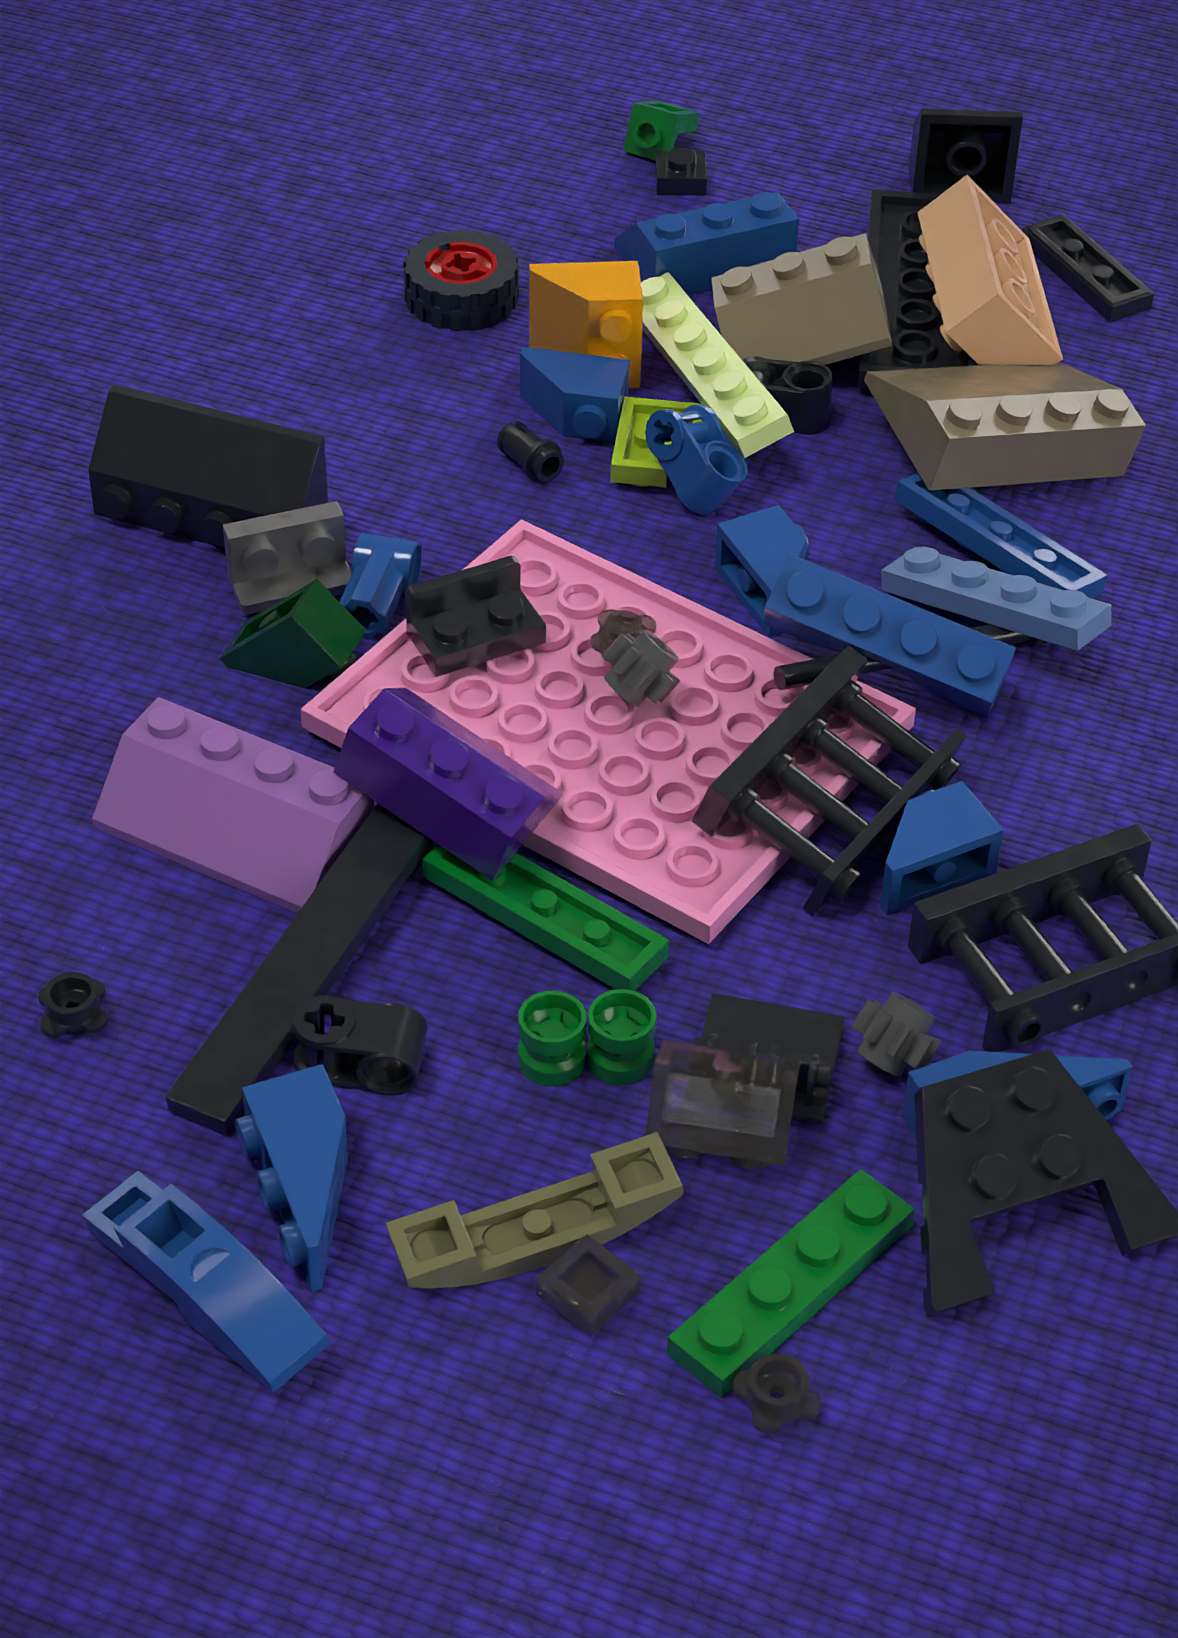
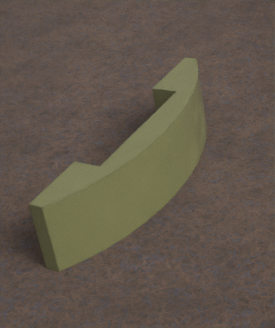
(538, 1227)

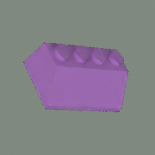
(228, 804)

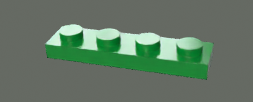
(555, 917)
(790, 1282)

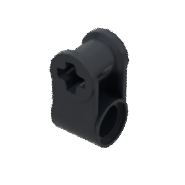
(799, 388)
(365, 1047)

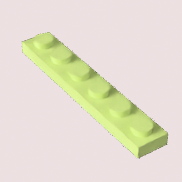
(711, 367)

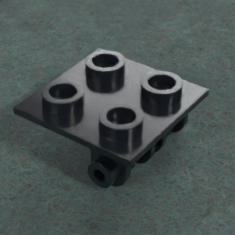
(781, 1033)

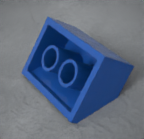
(711, 240)

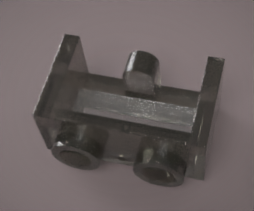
(722, 1103)

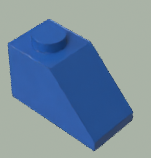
(575, 391)
(753, 554)
(938, 846)

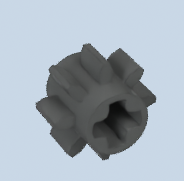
(641, 668)
(896, 1034)

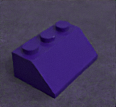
(443, 779)

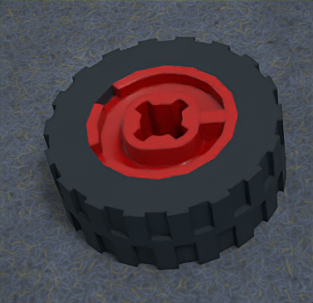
(461, 280)

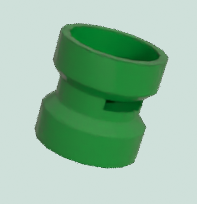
(621, 1036)
(551, 1038)

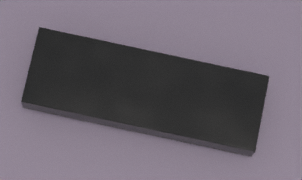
(1088, 268)

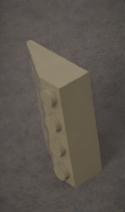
(1007, 423)

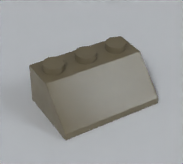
(805, 305)

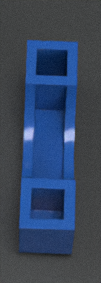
(928, 648)

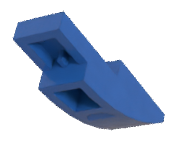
(210, 1278)

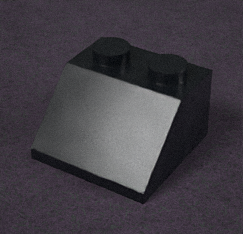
(965, 143)

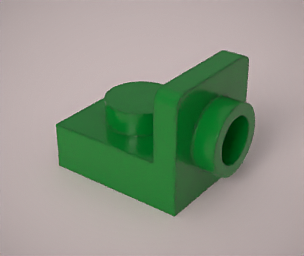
(656, 127)

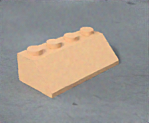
(986, 280)

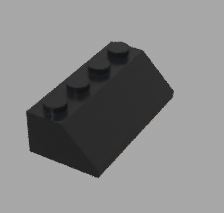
(198, 466)

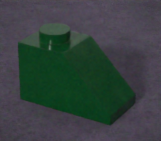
(297, 639)

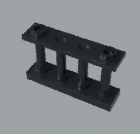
(805, 726)
(1036, 891)

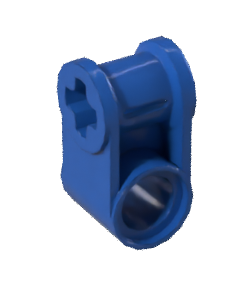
(700, 461)

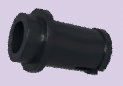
(538, 457)

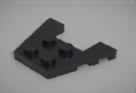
(1010, 1142)

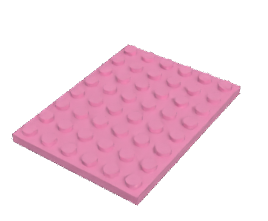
(622, 769)

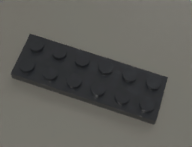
(906, 288)

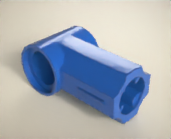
(379, 577)

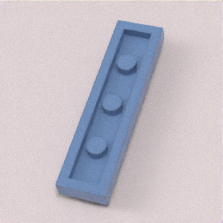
(997, 597)

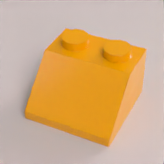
(588, 310)

